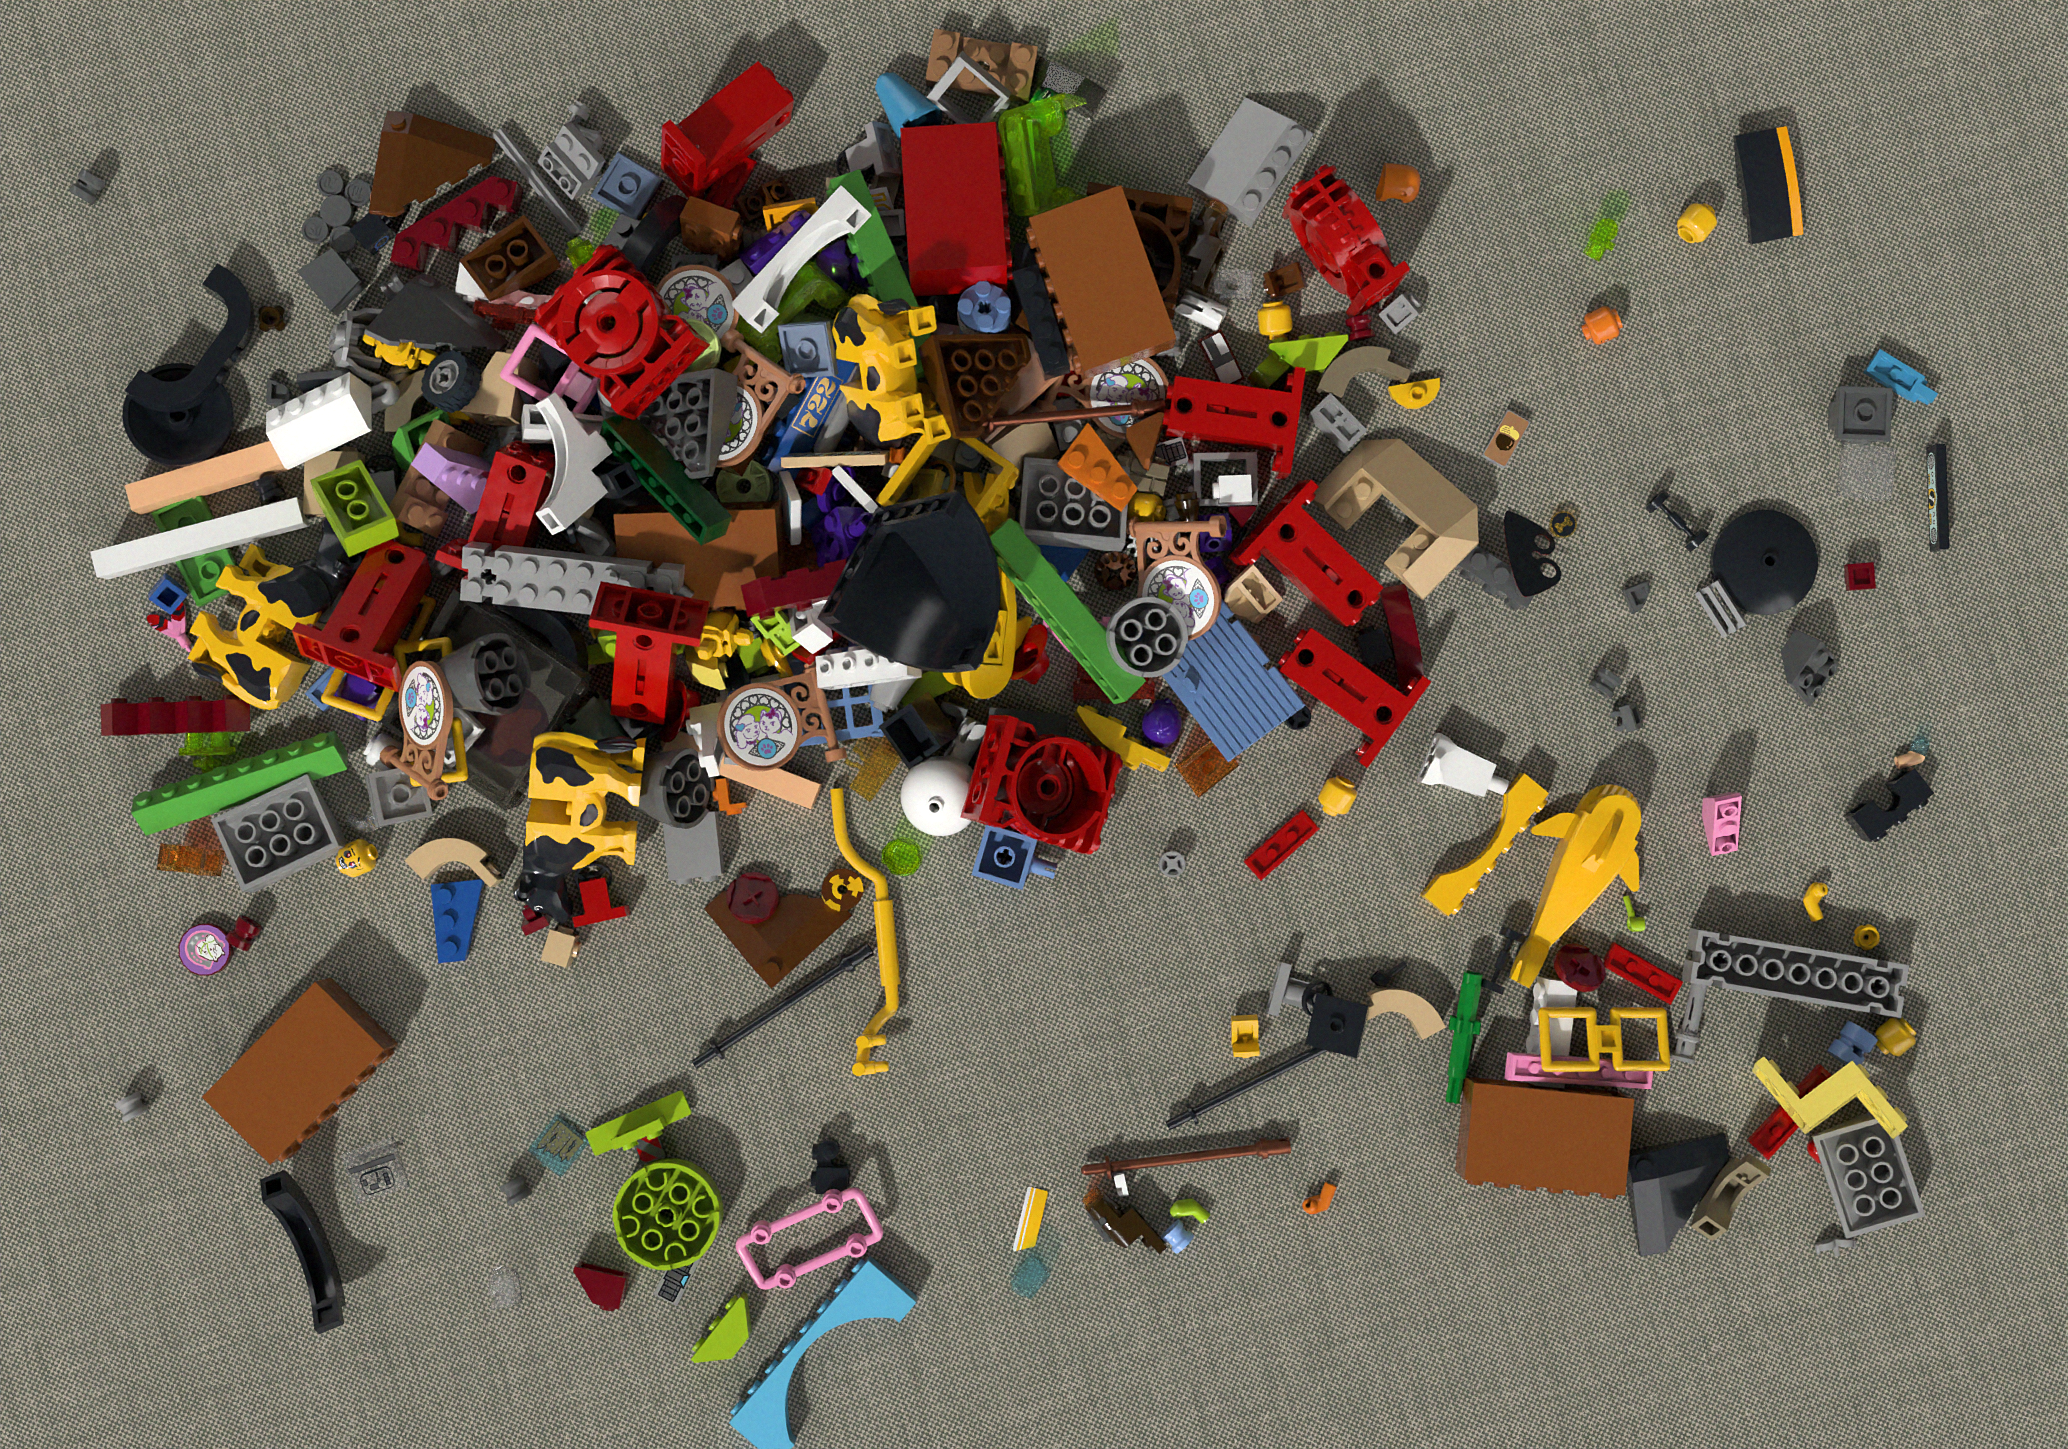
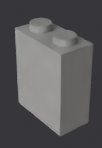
(694, 851)

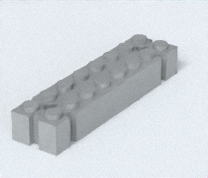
(554, 577)
(1795, 972)

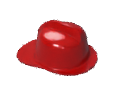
(1031, 657)
(678, 710)

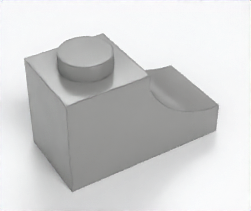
(1068, 430)

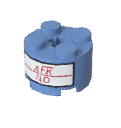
(984, 310)

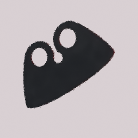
(1520, 544)

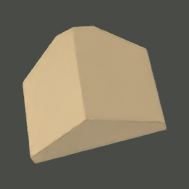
(1251, 595)

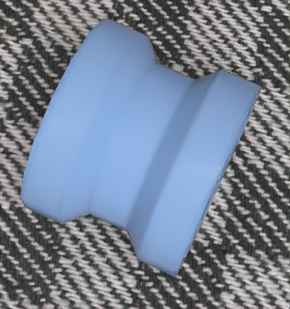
(1177, 1236)

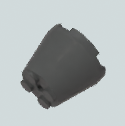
(487, 675)
(674, 788)

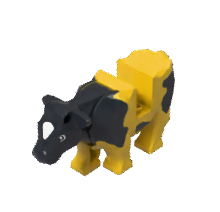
(886, 398)
(275, 599)
(569, 813)

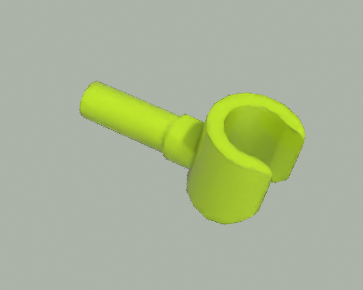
(1634, 924)

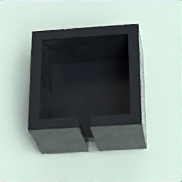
(918, 730)

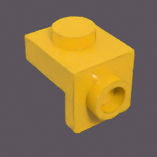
(1244, 1036)

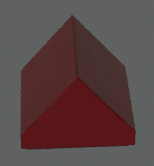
(1241, 513)

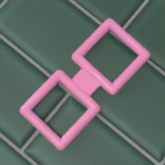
(572, 383)

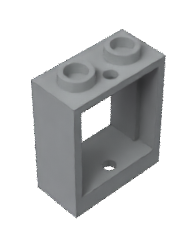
(951, 109)
(1250, 468)

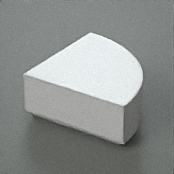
(1120, 1184)

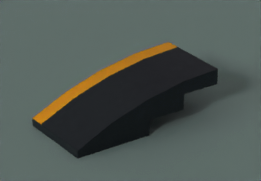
(1768, 184)

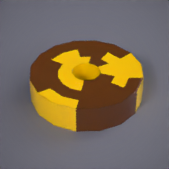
(839, 901)

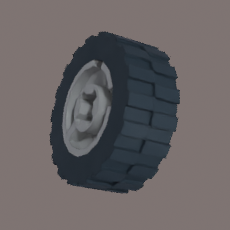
(451, 381)

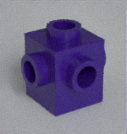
(1214, 544)

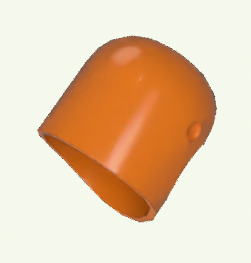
(1398, 182)

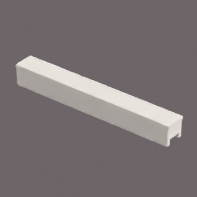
(199, 539)

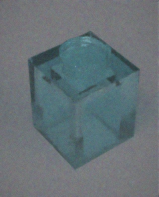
(1029, 1277)

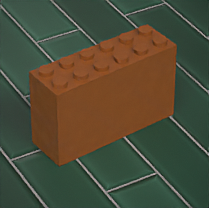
(1100, 283)
(717, 569)
(300, 1071)
(1544, 1137)

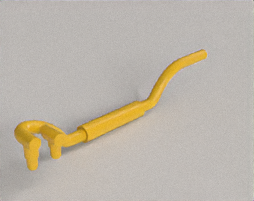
(885, 942)

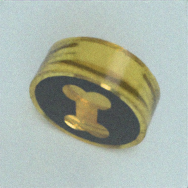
(1562, 524)

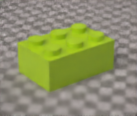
(354, 507)

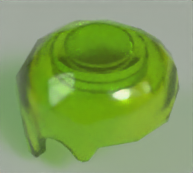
(902, 856)

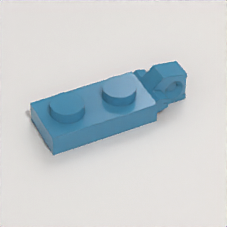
(1900, 377)

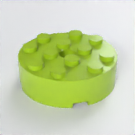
(673, 1186)

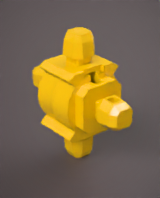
(401, 355)
(722, 635)

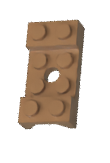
(1008, 64)
(423, 502)

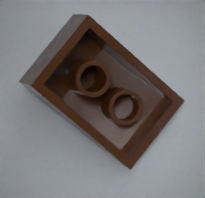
(510, 260)

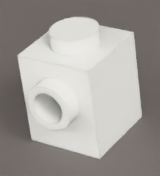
(1233, 490)

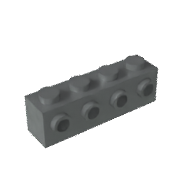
(1493, 576)

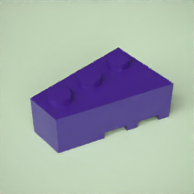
(764, 249)

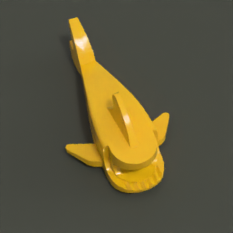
(1009, 632)
(1591, 852)

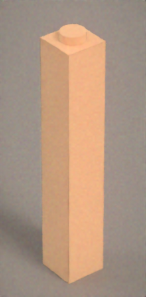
(204, 478)
(775, 782)

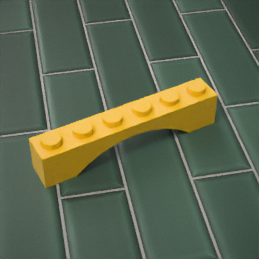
(1519, 803)

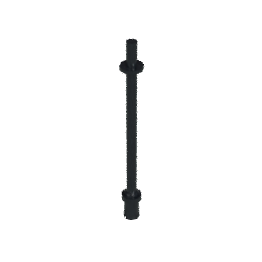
(846, 963)
(1193, 1113)

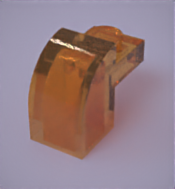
(190, 859)

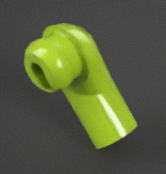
(1189, 1207)

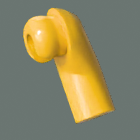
(1812, 898)

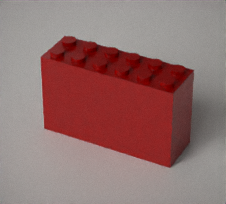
(955, 208)

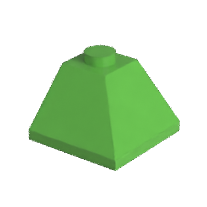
(411, 435)

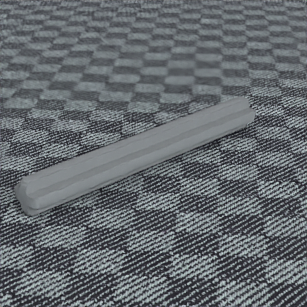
(537, 182)

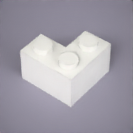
(808, 629)

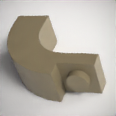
(1356, 362)
(408, 405)
(1729, 1187)

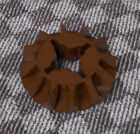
(1115, 560)

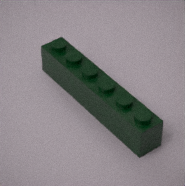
(666, 478)

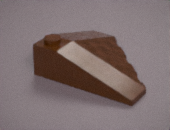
(420, 156)
(971, 375)
(783, 939)

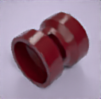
(243, 933)

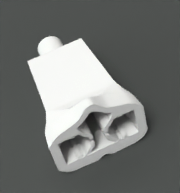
(1459, 769)

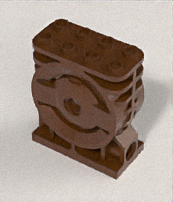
(1158, 235)

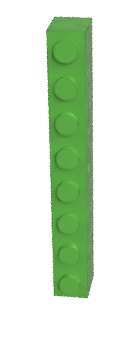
(876, 253)
(1062, 610)
(238, 782)

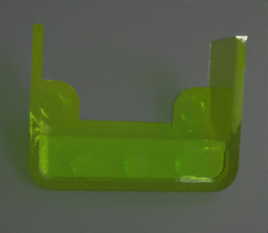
(1028, 154)
(805, 286)

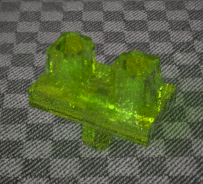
(1605, 230)
(579, 251)
(194, 747)

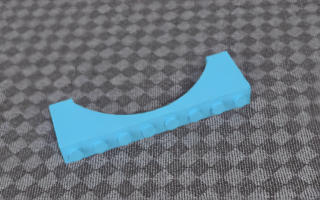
(867, 1294)

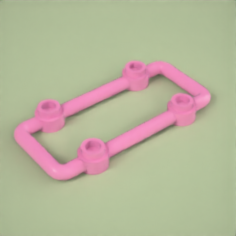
(786, 1273)

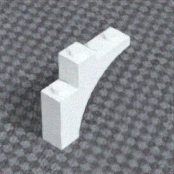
(576, 454)
(704, 729)

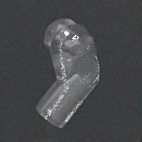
(362, 824)

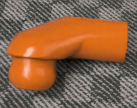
(1321, 1201)

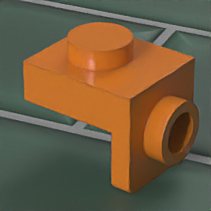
(722, 795)

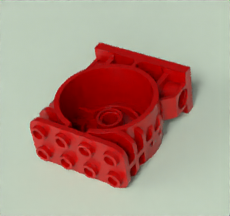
(1343, 240)
(580, 329)
(1005, 784)

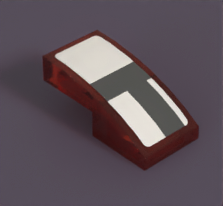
(1220, 357)

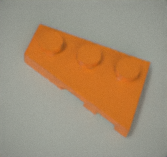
(1097, 469)

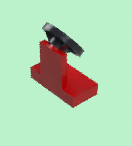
(596, 897)

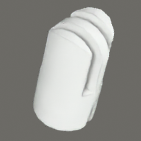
(1201, 309)
(968, 739)

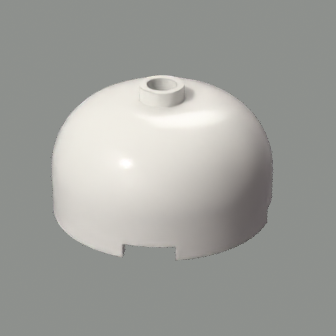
(941, 782)

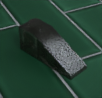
(1061, 80)

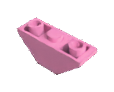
(1722, 822)

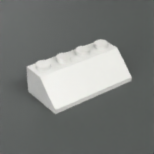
(320, 420)

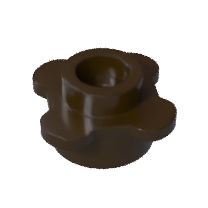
(264, 318)

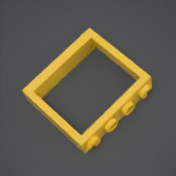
(919, 455)

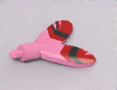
(175, 628)

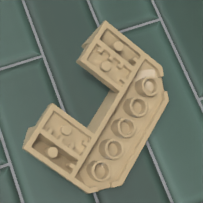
(1440, 509)

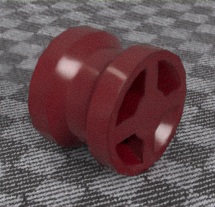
(1360, 328)

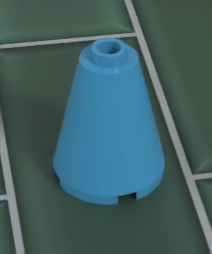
(905, 104)

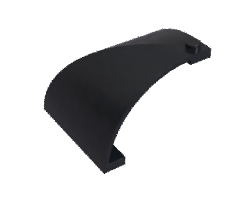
(920, 586)

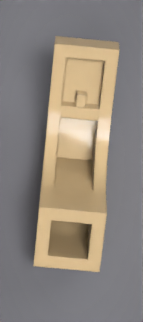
(436, 853)
(1418, 1011)

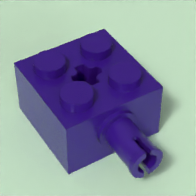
(839, 533)

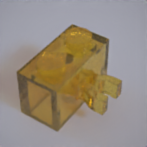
(874, 772)

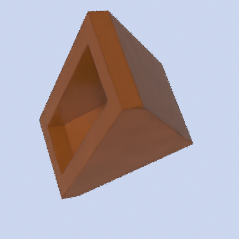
(1144, 438)

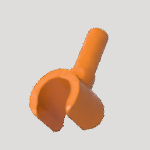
(897, 456)

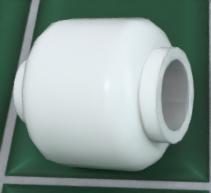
(375, 747)

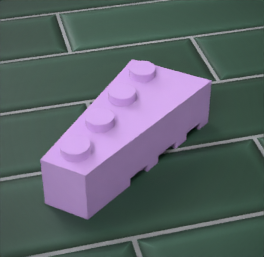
(455, 473)

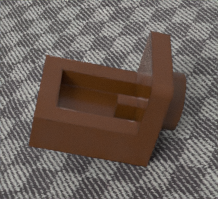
(1284, 281)

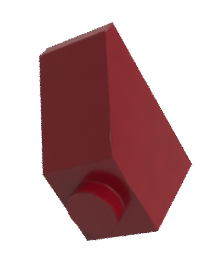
(602, 1284)

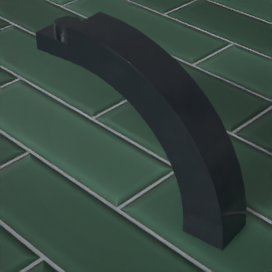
(653, 235)
(616, 477)
(312, 1247)

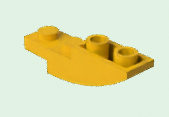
(1109, 735)

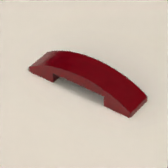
(1402, 633)

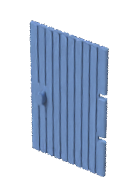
(1229, 688)

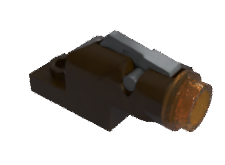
(1204, 246)
(1118, 1224)

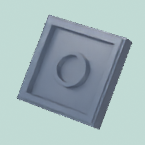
(627, 187)
(808, 348)

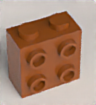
(711, 229)

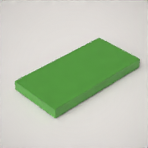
(202, 570)

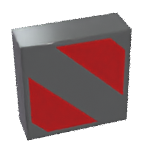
(650, 1150)

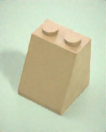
(498, 400)

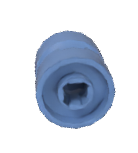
(1852, 1044)

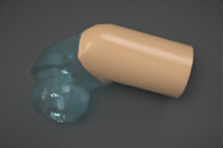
(1915, 755)

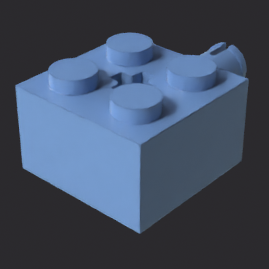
(1014, 871)

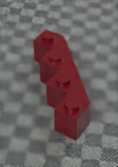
(443, 226)
(793, 590)
(180, 717)

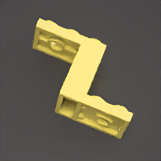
(1830, 1097)

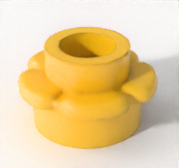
(1873, 937)

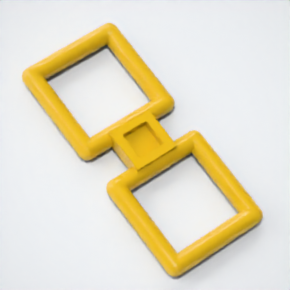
(445, 645)
(376, 714)
(1603, 1039)

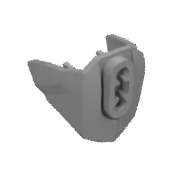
(344, 344)

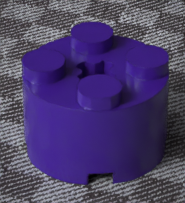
(360, 692)

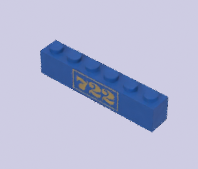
(804, 422)

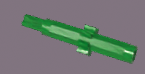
(1464, 1027)

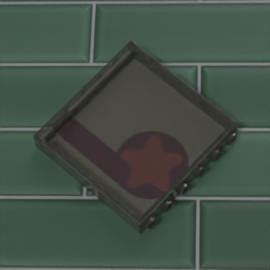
(502, 753)

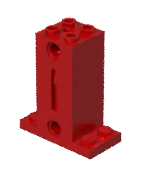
(724, 130)
(1238, 415)
(508, 508)
(1310, 558)
(371, 615)
(646, 644)
(1351, 690)

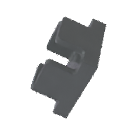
(1861, 414)

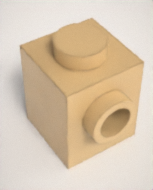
(561, 946)

